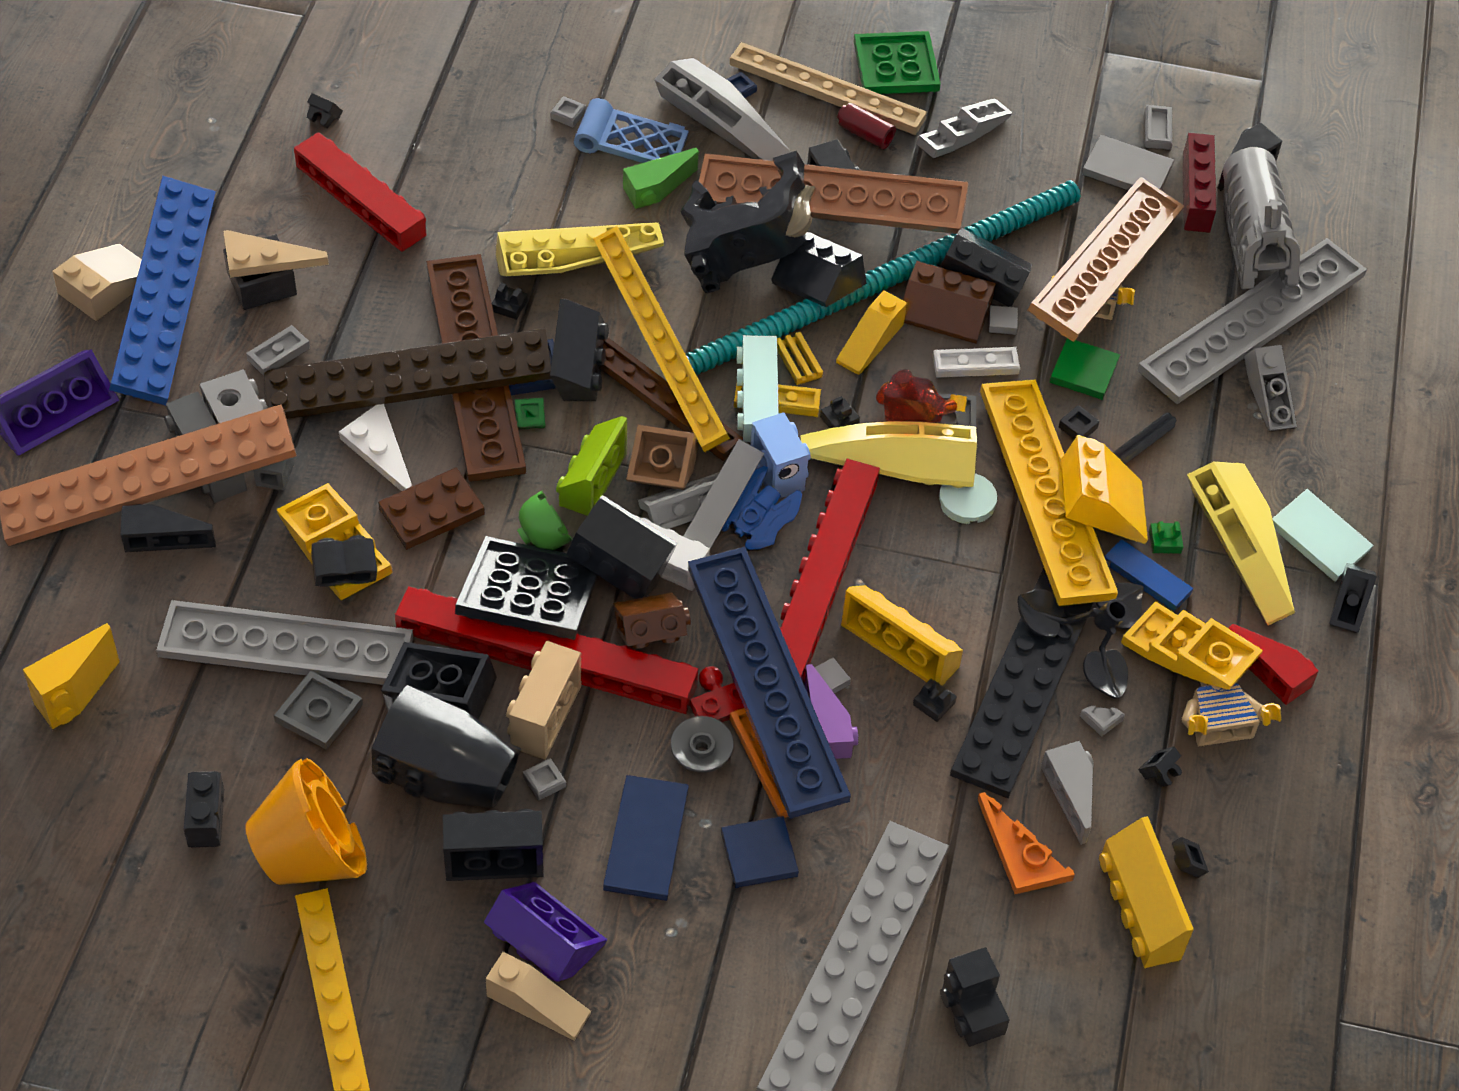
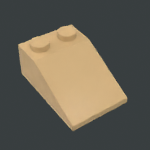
(98, 279)

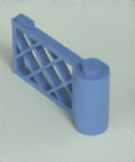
(600, 121)

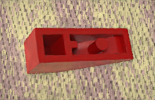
(1280, 666)

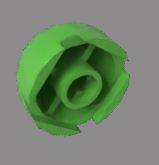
(542, 524)

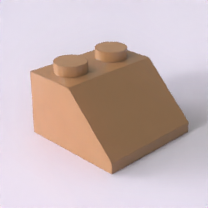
(662, 457)

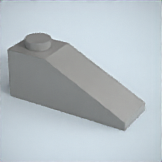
(1070, 777)

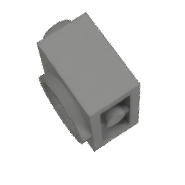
(231, 396)

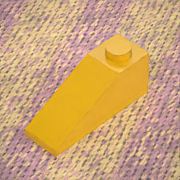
(873, 332)

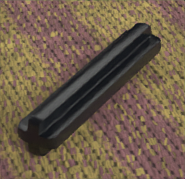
(1145, 437)

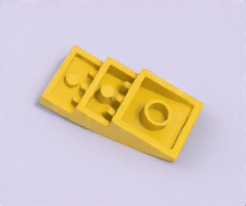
(327, 515)
(1191, 647)

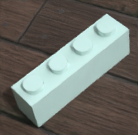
(757, 380)

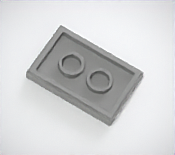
(1124, 164)

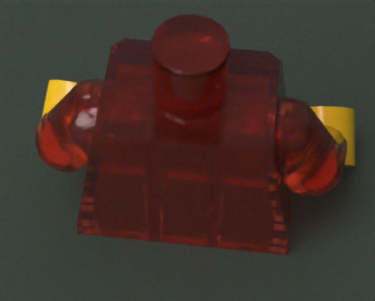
(916, 399)

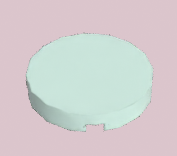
(969, 503)

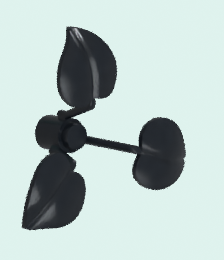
(1102, 669)

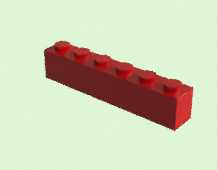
(360, 191)

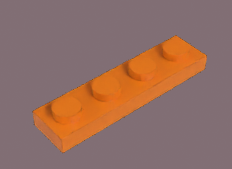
(750, 743)

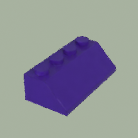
(54, 401)

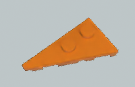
(1023, 857)

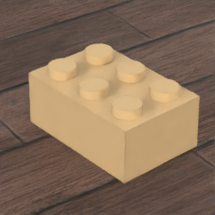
(544, 699)

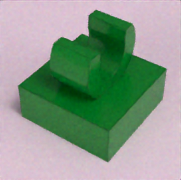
(1166, 537)

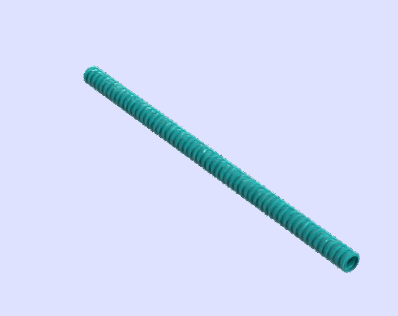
(885, 276)

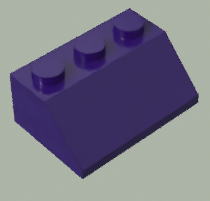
(543, 930)

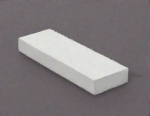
(976, 362)

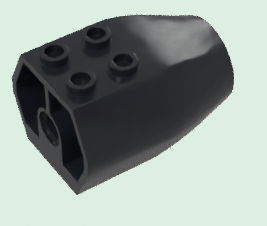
(441, 752)

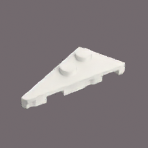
(375, 442)

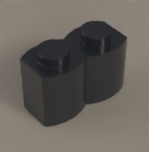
(343, 561)

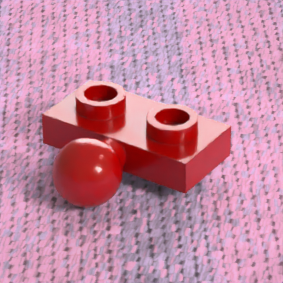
(720, 700)

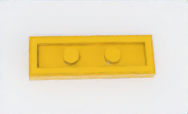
(795, 400)

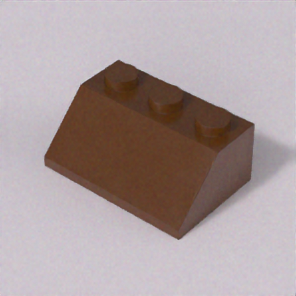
(947, 302)

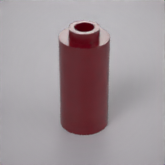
(866, 125)

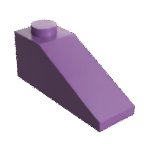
(831, 714)

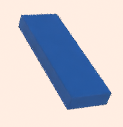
(1146, 572)

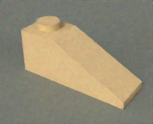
(535, 996)

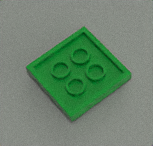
(897, 62)

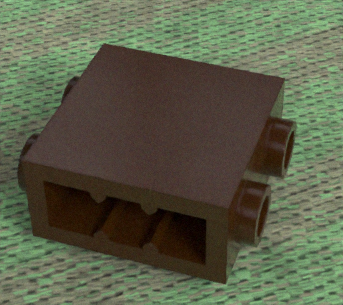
(651, 620)

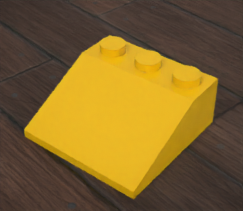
(1103, 490)

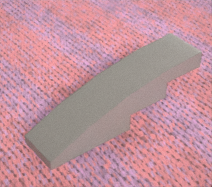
(968, 126)

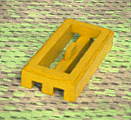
(807, 353)

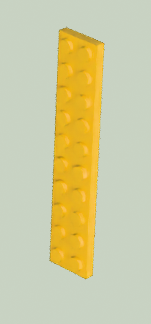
(1035, 465)

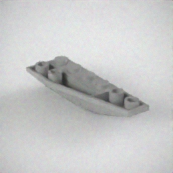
(718, 107)

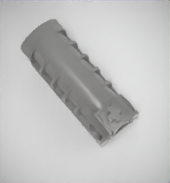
(1258, 217)

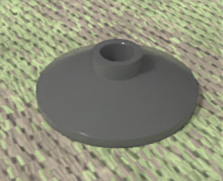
(706, 733)

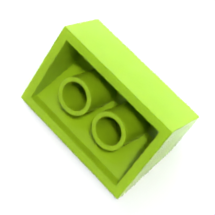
(594, 466)

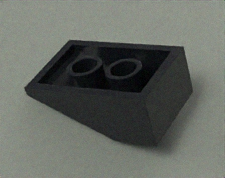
(444, 673)

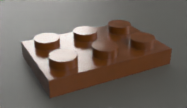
(431, 508)

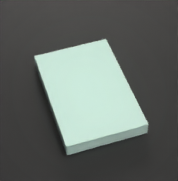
(1321, 534)

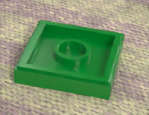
(1084, 368)

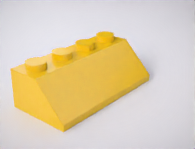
(900, 635)
(1146, 894)

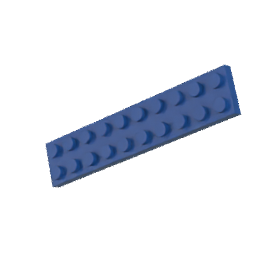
(163, 291)

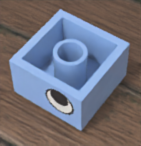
(783, 453)

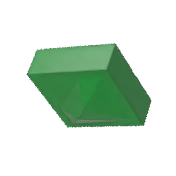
(530, 413)

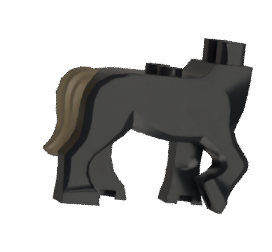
(747, 233)

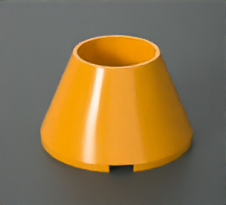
(303, 831)

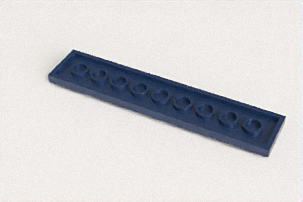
(768, 683)

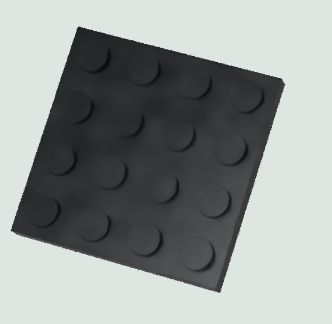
(527, 588)

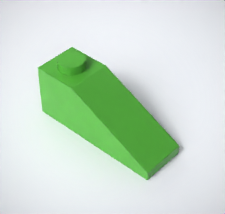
(657, 178)

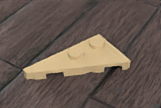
(259, 255)

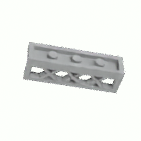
(677, 505)

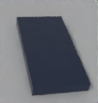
(646, 837)

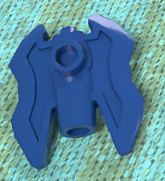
(759, 514)

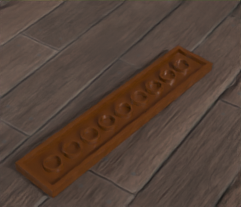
(486, 415)

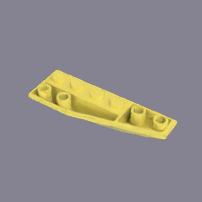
(566, 248)
(902, 450)
(1246, 532)

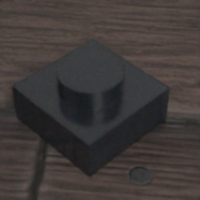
(1078, 423)
(1189, 857)

